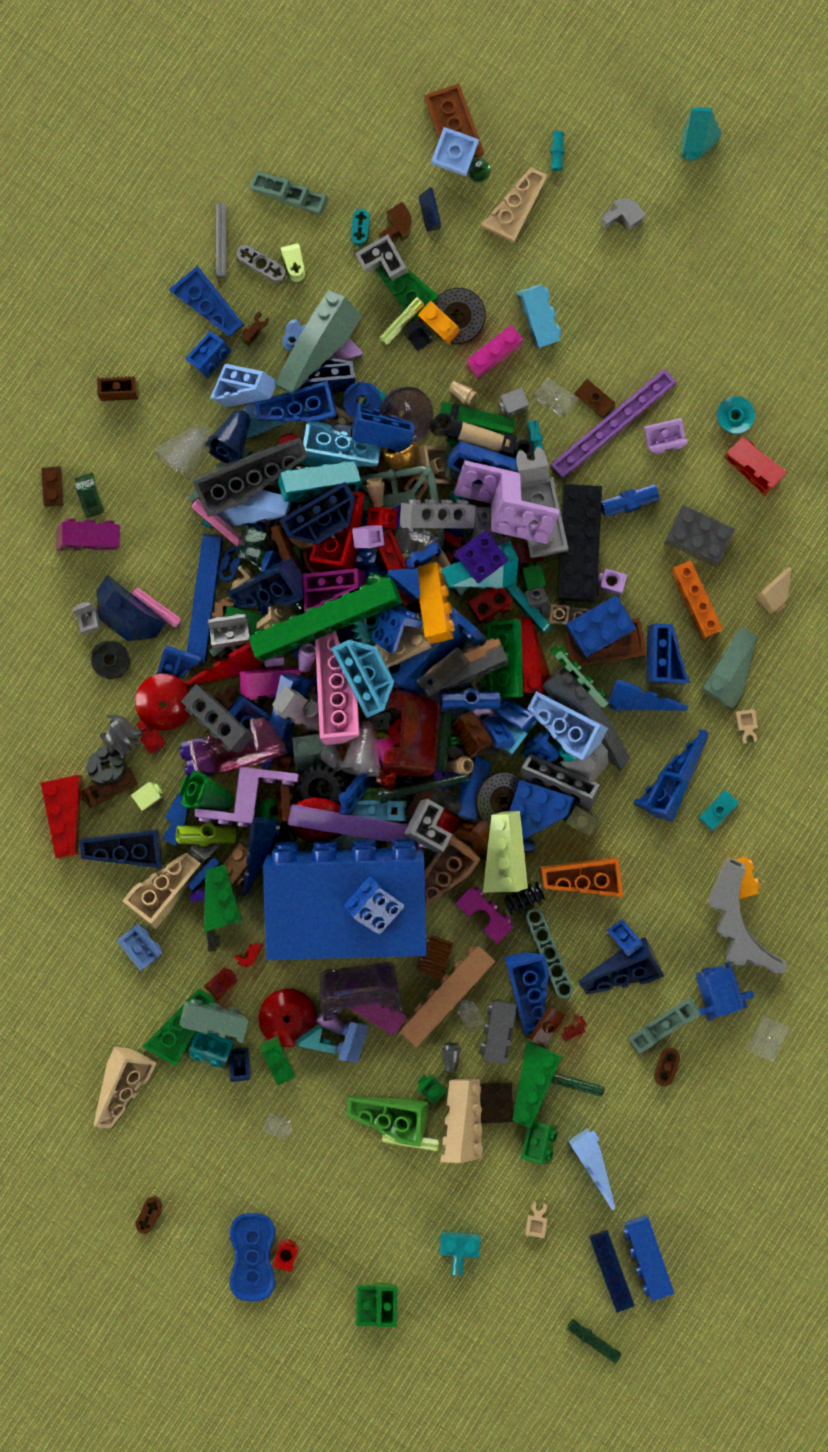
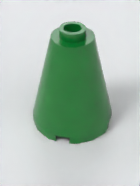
(202, 792)

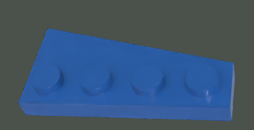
(203, 297)

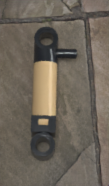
(478, 436)

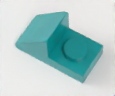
(312, 1041)

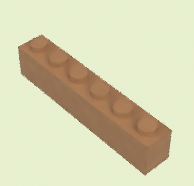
(448, 994)

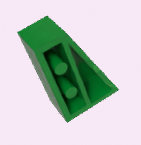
(220, 899)

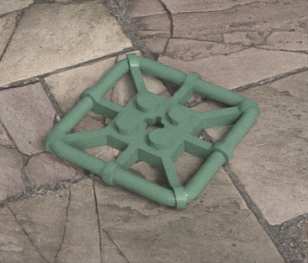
(396, 498)

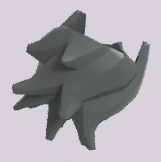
(120, 736)

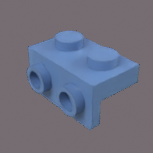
(140, 946)
(354, 1039)

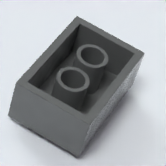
(699, 535)

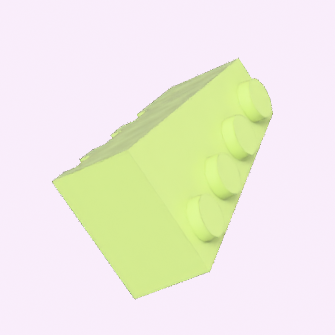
(505, 854)

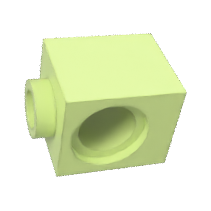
(147, 795)

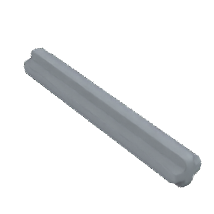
(221, 240)

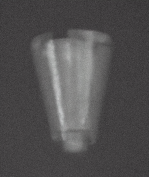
(363, 752)

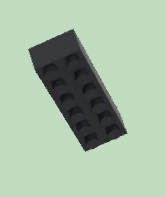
(582, 530)

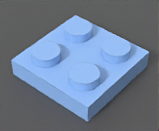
(455, 151)

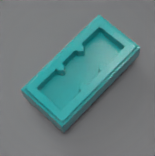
(718, 810)

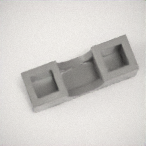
(292, 703)

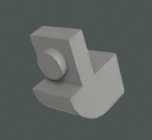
(626, 211)

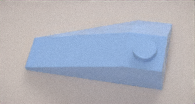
(258, 507)
(573, 730)
(590, 1155)

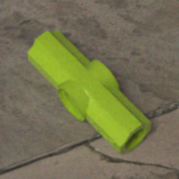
(195, 834)

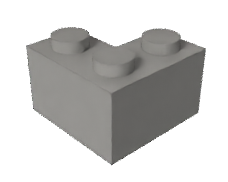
(382, 253)
(424, 829)

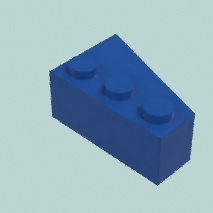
(472, 453)
(663, 656)

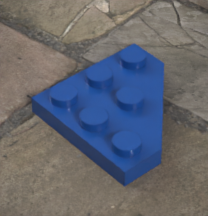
(539, 807)

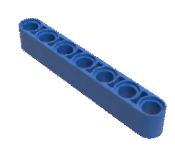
(204, 596)

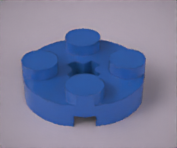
(361, 389)
(419, 559)

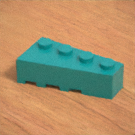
(315, 481)

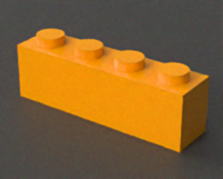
(434, 604)

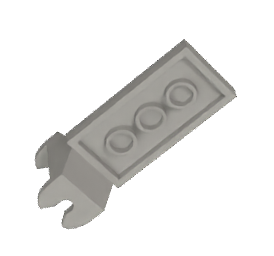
(540, 490)

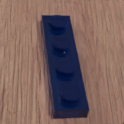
(611, 1271)

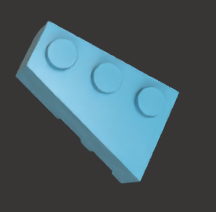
(539, 315)

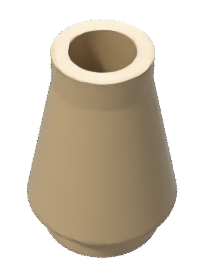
(464, 393)
(376, 491)
(461, 765)

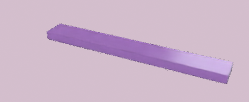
(613, 424)
(347, 824)

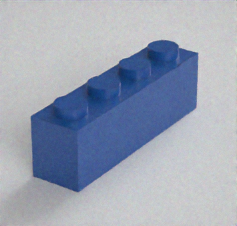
(649, 1258)

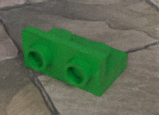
(539, 1143)

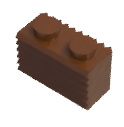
(117, 388)
(471, 734)
(436, 957)

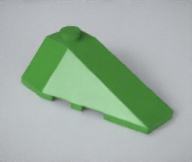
(391, 1116)

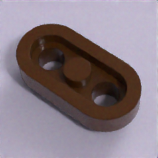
(669, 1067)

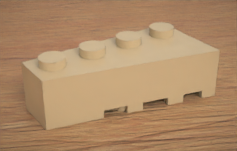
(463, 1122)

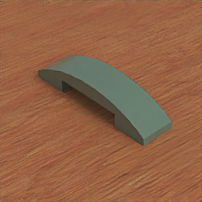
(664, 1025)

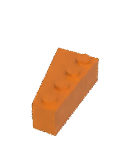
(587, 876)

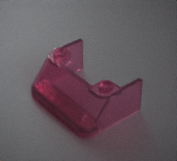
(214, 758)

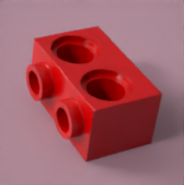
(487, 599)

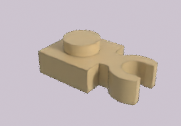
(747, 721)
(536, 1223)

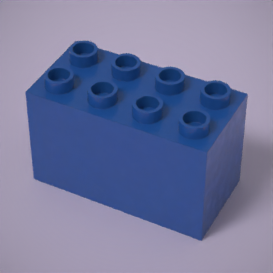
(308, 896)

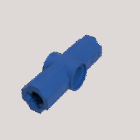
(630, 500)
(459, 700)

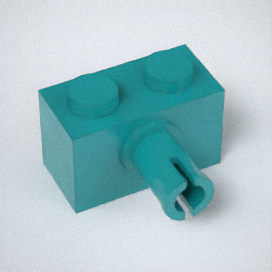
(459, 1246)

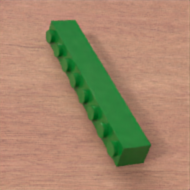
(325, 619)

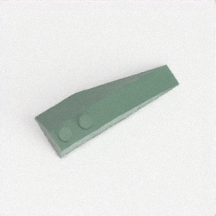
(320, 339)

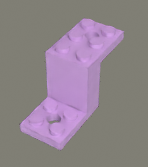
(508, 511)
(247, 796)

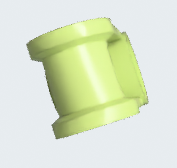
(293, 259)

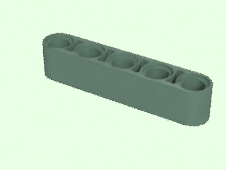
(556, 960)

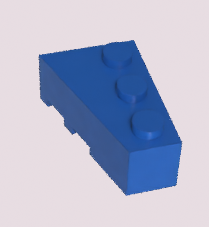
(380, 430)

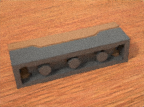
(482, 661)

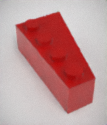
(63, 813)

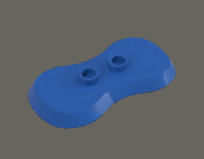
(252, 1273)

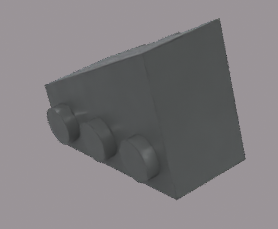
(498, 1031)

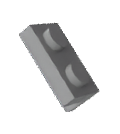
(229, 631)

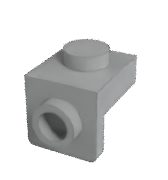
(87, 617)

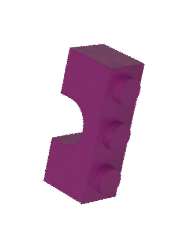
(498, 924)

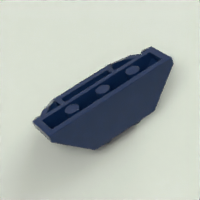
(321, 516)
(126, 613)

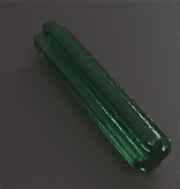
(579, 1085)

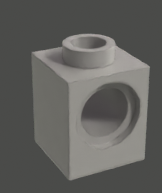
(513, 402)

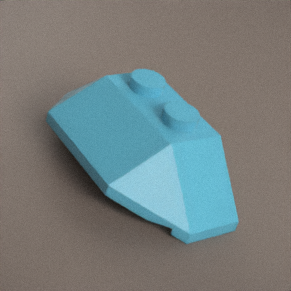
(366, 674)

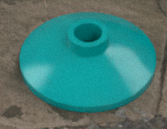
(739, 406)

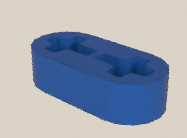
(226, 562)

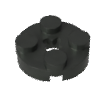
(99, 659)
(106, 776)

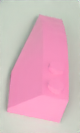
(335, 696)

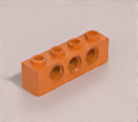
(696, 600)

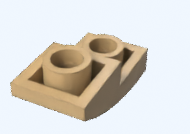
(564, 614)

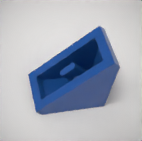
(406, 581)

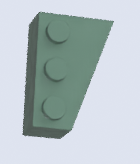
(214, 1019)

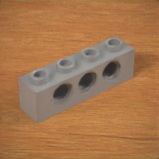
(437, 514)

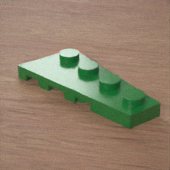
(407, 289)
(561, 654)
(171, 1038)
(535, 1080)

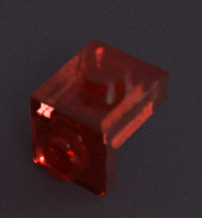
(221, 983)

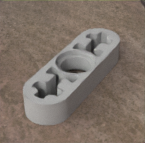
(247, 262)

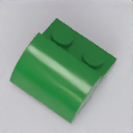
(376, 1305)

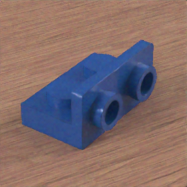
(208, 354)
(540, 747)

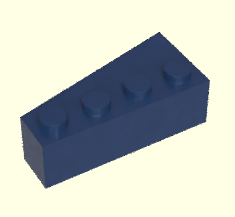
(131, 848)

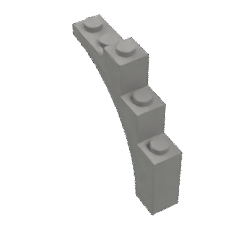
(731, 924)

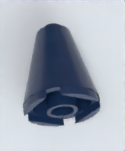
(229, 439)

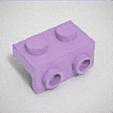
(665, 436)

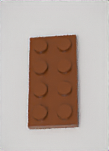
(451, 111)
(625, 648)

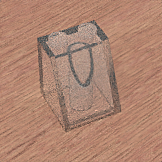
(185, 451)

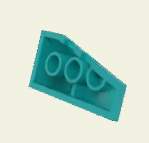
(699, 133)

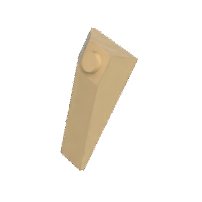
(160, 892)
(122, 1078)

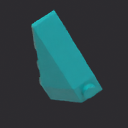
(458, 576)

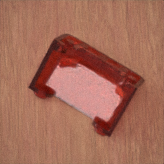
(417, 735)

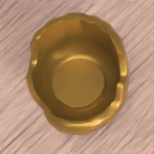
(404, 459)

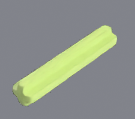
(401, 321)
(427, 1143)

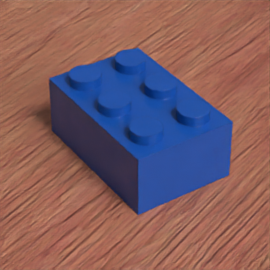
(600, 627)

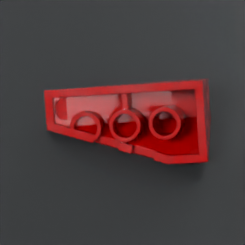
(339, 550)
(239, 660)
(534, 665)

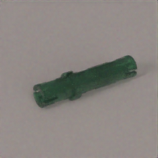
(443, 740)
(594, 1341)

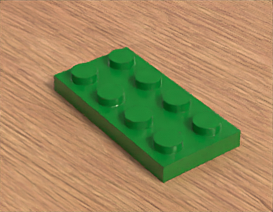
(509, 678)

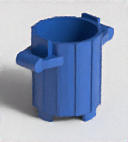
(720, 992)

